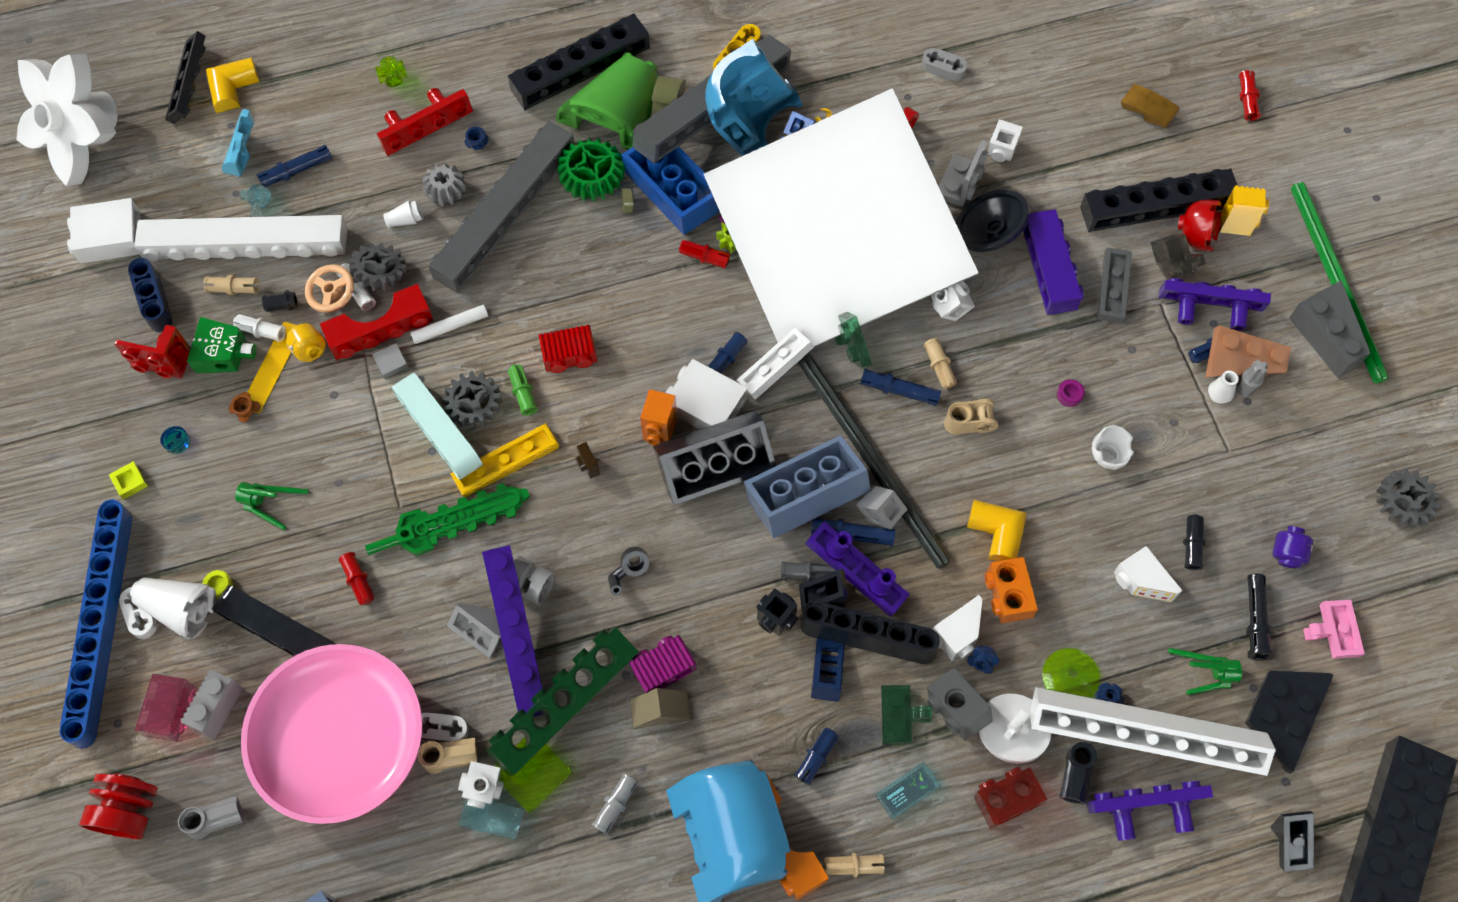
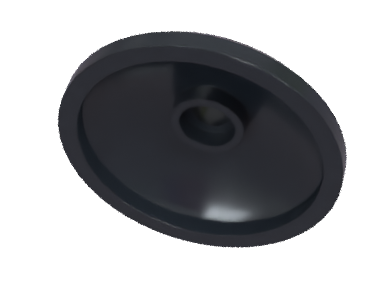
(993, 220)

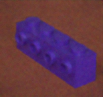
(1052, 262)

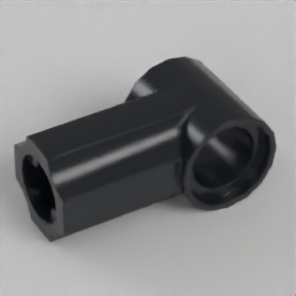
(1077, 775)

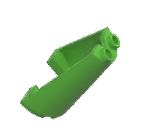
(614, 99)

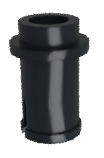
(280, 301)

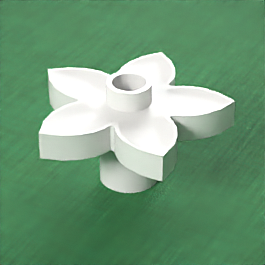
(64, 113)

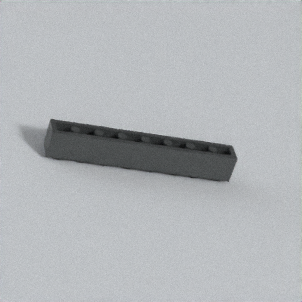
(689, 114)
(500, 208)

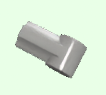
(213, 817)

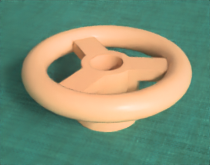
(334, 294)

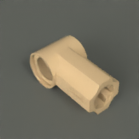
(452, 754)

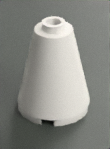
(175, 604)

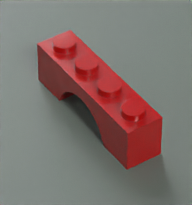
(350, 336)

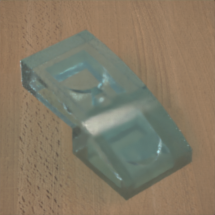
(492, 820)

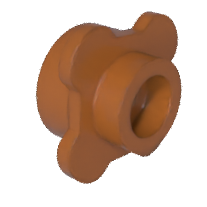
(237, 404)

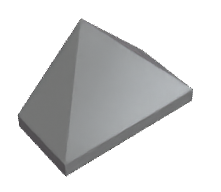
(476, 626)

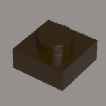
(586, 460)

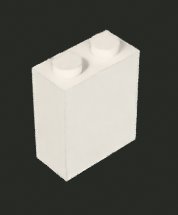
(103, 230)
(706, 396)

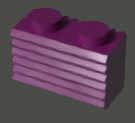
(662, 665)

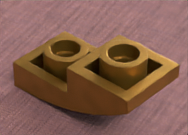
(1150, 104)

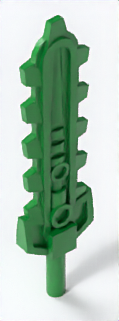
(419, 531)

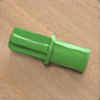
(522, 390)

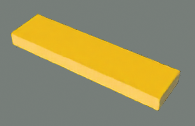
(508, 459)

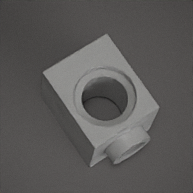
(882, 507)

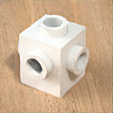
(953, 301)
(477, 773)

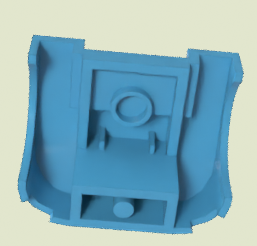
(747, 93)
(731, 828)

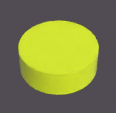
(218, 580)

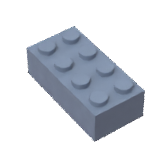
(807, 486)

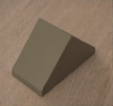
(660, 708)

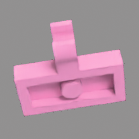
(1339, 628)

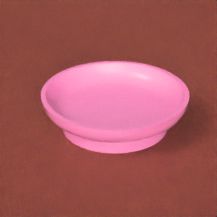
(331, 734)

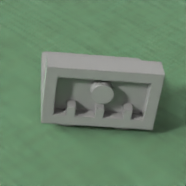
(961, 177)

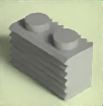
(211, 704)

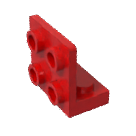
(165, 360)

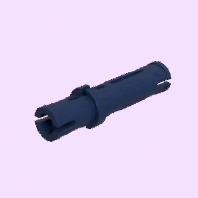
(294, 166)
(897, 386)
(859, 532)

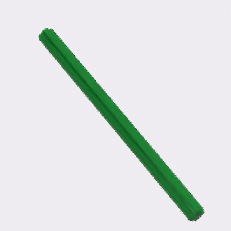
(1335, 273)

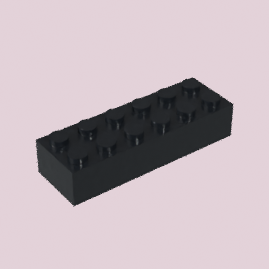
(1399, 824)

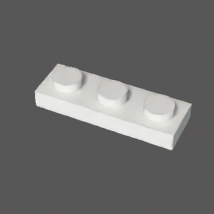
(775, 363)

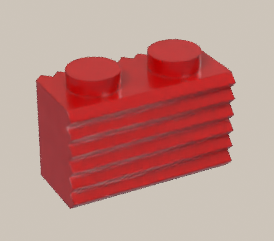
(568, 349)

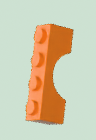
(803, 868)

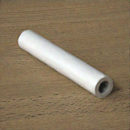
(449, 324)

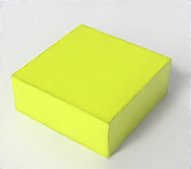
(128, 480)

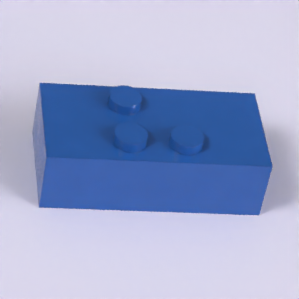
(673, 186)

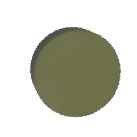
(627, 200)

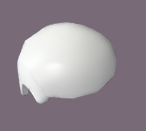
(1112, 447)

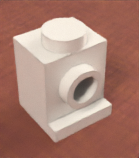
(1003, 145)

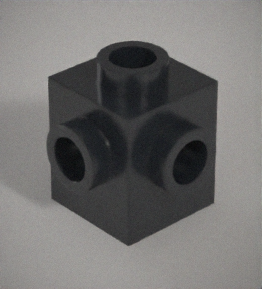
(773, 604)

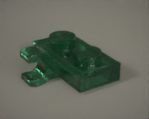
(852, 335)
(898, 714)

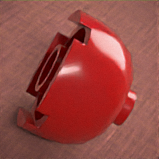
(1201, 224)

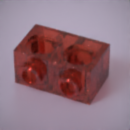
(1013, 803)

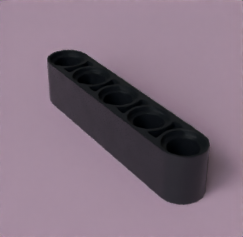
(267, 622)
(879, 642)

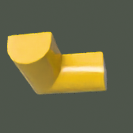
(226, 78)
(1001, 521)

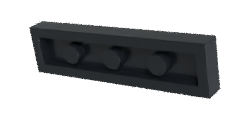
(184, 81)

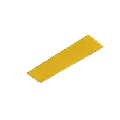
(270, 370)

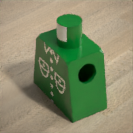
(218, 347)

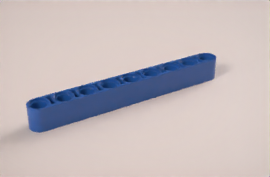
(101, 633)

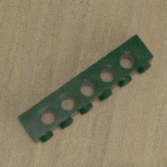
(619, 653)

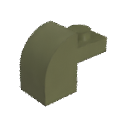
(665, 91)

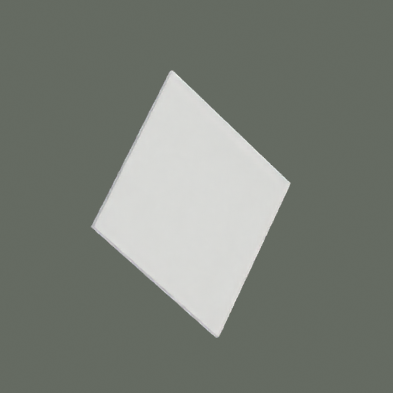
(840, 221)

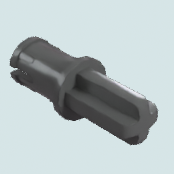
(804, 571)

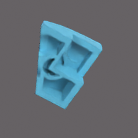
(237, 153)

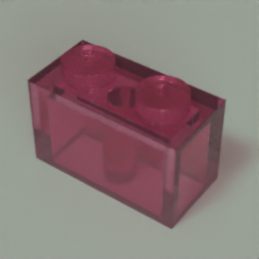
(164, 707)

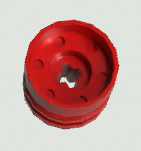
(118, 806)

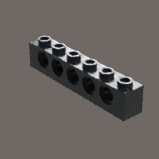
(578, 61)
(1150, 208)

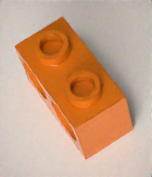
(658, 417)
(1018, 590)

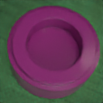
(1070, 393)

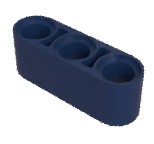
(146, 282)

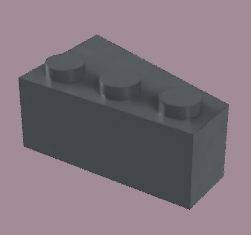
(1332, 329)

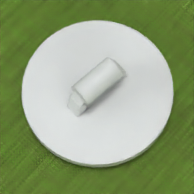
(1011, 732)

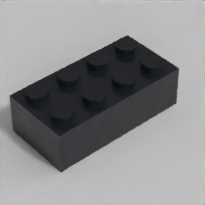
(714, 457)

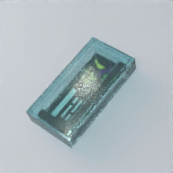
(907, 790)

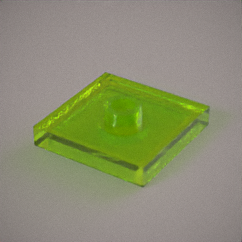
(536, 778)

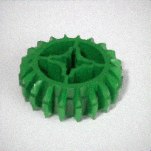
(581, 180)

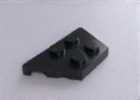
(1287, 711)

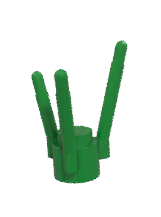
(254, 494)
(1222, 669)

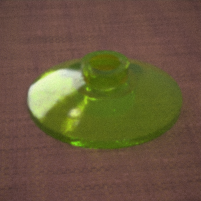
(1056, 676)

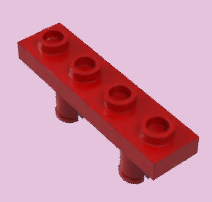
(425, 122)

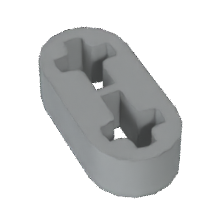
(944, 64)

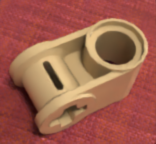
(976, 417)

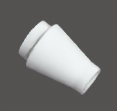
(405, 214)
(1223, 388)

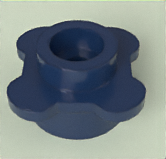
(983, 659)

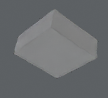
(390, 361)

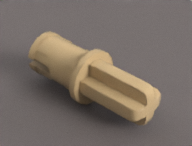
(940, 363)
(853, 865)

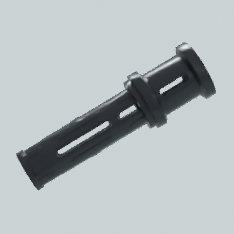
(1259, 629)

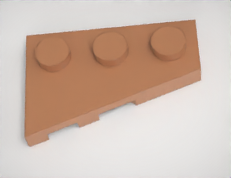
(1238, 351)

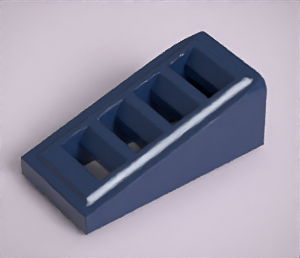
(827, 687)

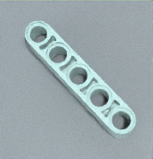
(437, 426)

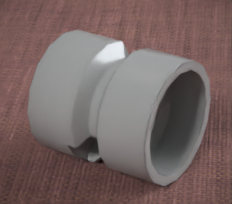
(534, 582)

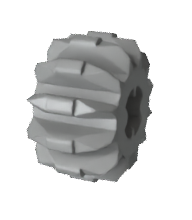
(443, 184)

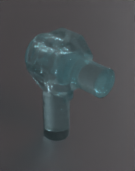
(258, 197)

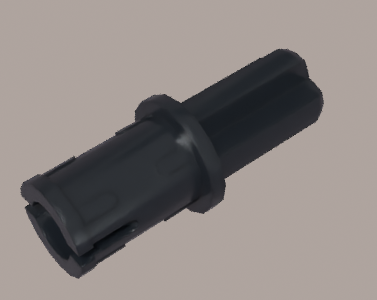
(1194, 542)

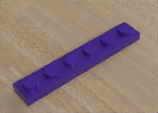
(513, 626)

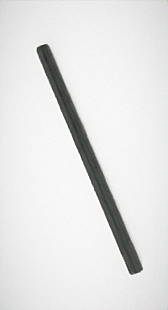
(873, 459)

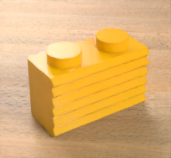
(1243, 210)

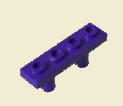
(1224, 296)
(860, 571)
(1177, 799)

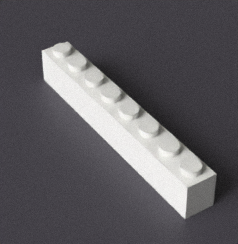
(241, 237)
(1151, 731)

